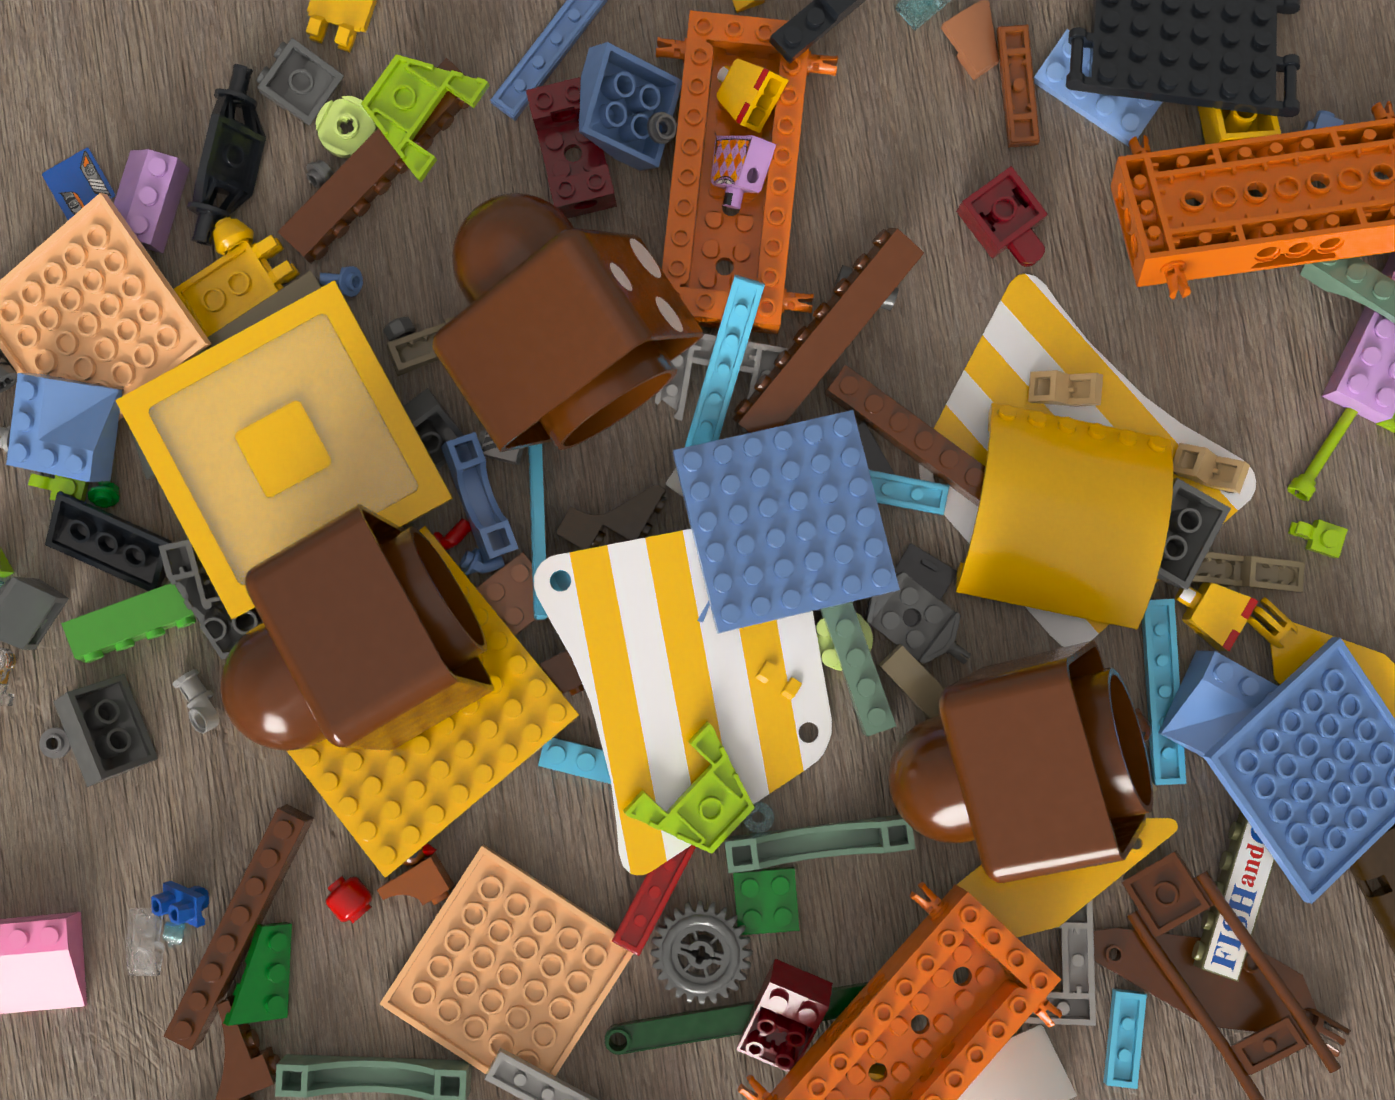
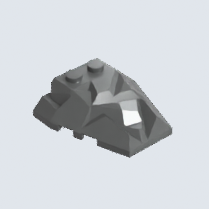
(192, 581)

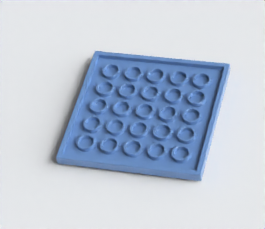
(785, 521)
(1314, 769)

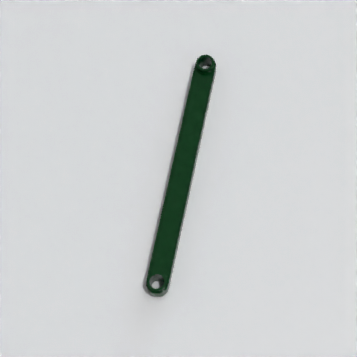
(704, 1024)

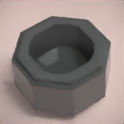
(399, 328)

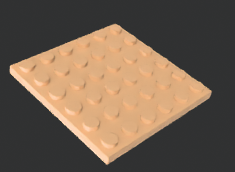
(95, 307)
(507, 969)

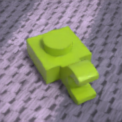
(67, 485)
(1321, 536)

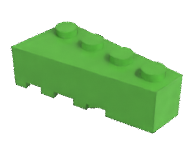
(127, 622)

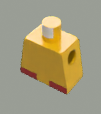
(749, 92)
(1216, 613)

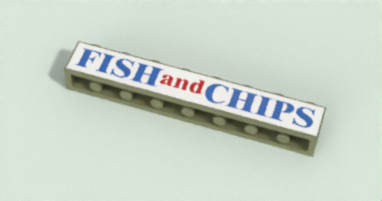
(1243, 884)

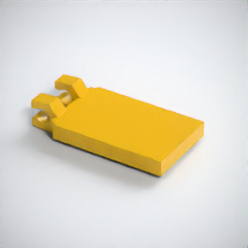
(349, 15)
(235, 284)

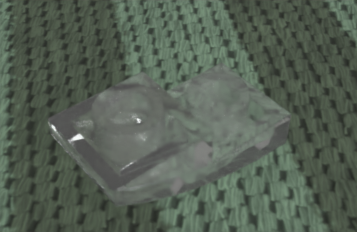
(143, 947)

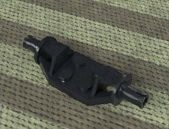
(228, 156)

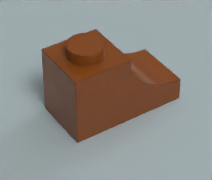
(424, 882)

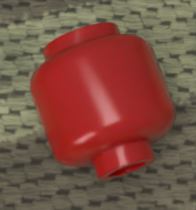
(348, 899)

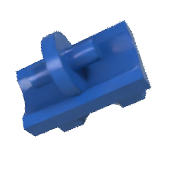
(181, 903)

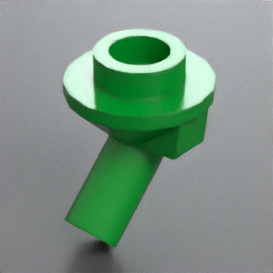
(104, 494)

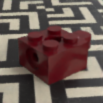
(1004, 218)

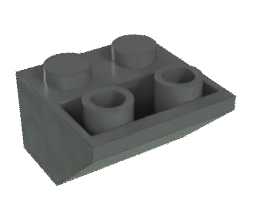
(28, 611)

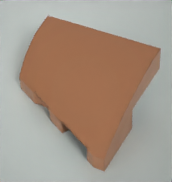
(973, 38)

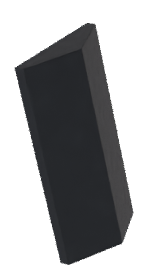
(106, 542)

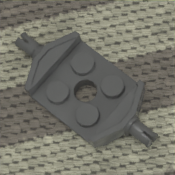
(933, 632)

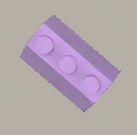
(151, 195)

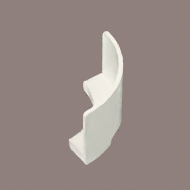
(1023, 1071)

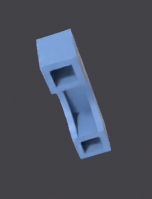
(471, 480)

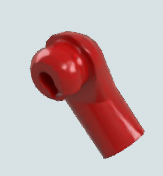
(455, 535)

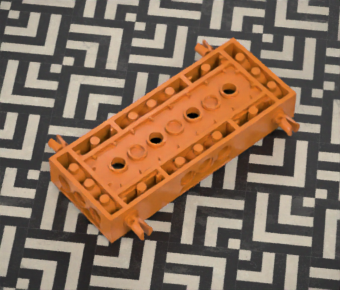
(696, 226)
(1250, 233)
(964, 1019)

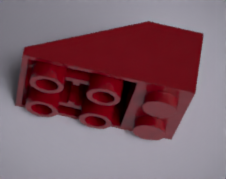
(785, 1016)

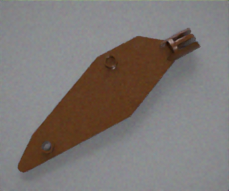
(1230, 1004)

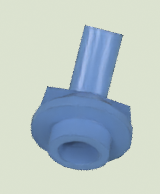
(349, 280)
(472, 563)

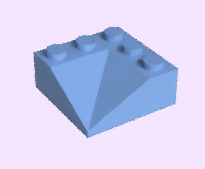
(618, 100)
(64, 427)
(1212, 701)

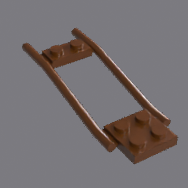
(1171, 895)

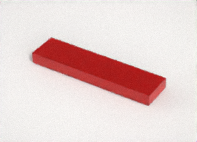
(650, 903)

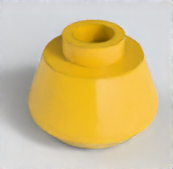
(230, 234)

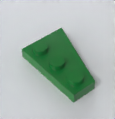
(265, 982)

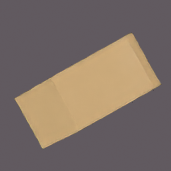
(1065, 389)
(1209, 469)

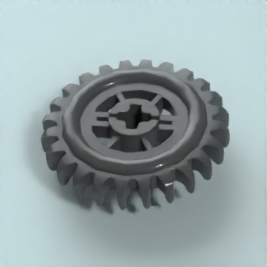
(671, 946)

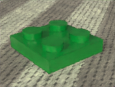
(766, 900)

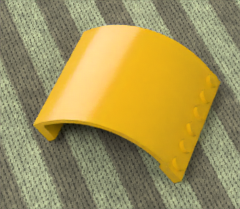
(1069, 517)

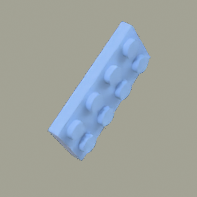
(1114, 114)

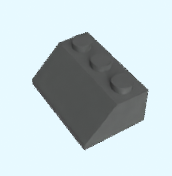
(432, 424)
(1191, 531)
(105, 729)

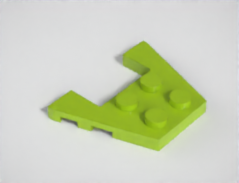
(407, 97)
(708, 808)

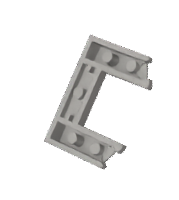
(756, 360)
(1078, 972)

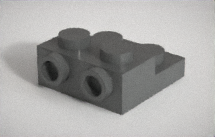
(299, 81)

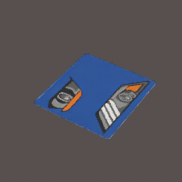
(77, 182)

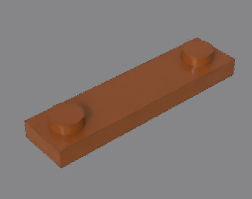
(1018, 85)

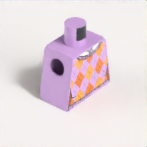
(740, 166)

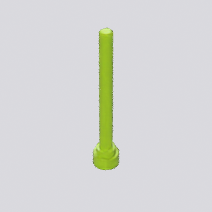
(1305, 482)

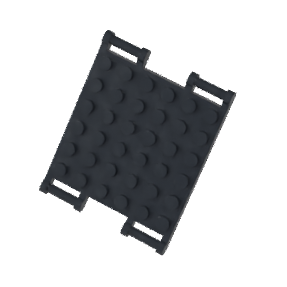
(1188, 53)

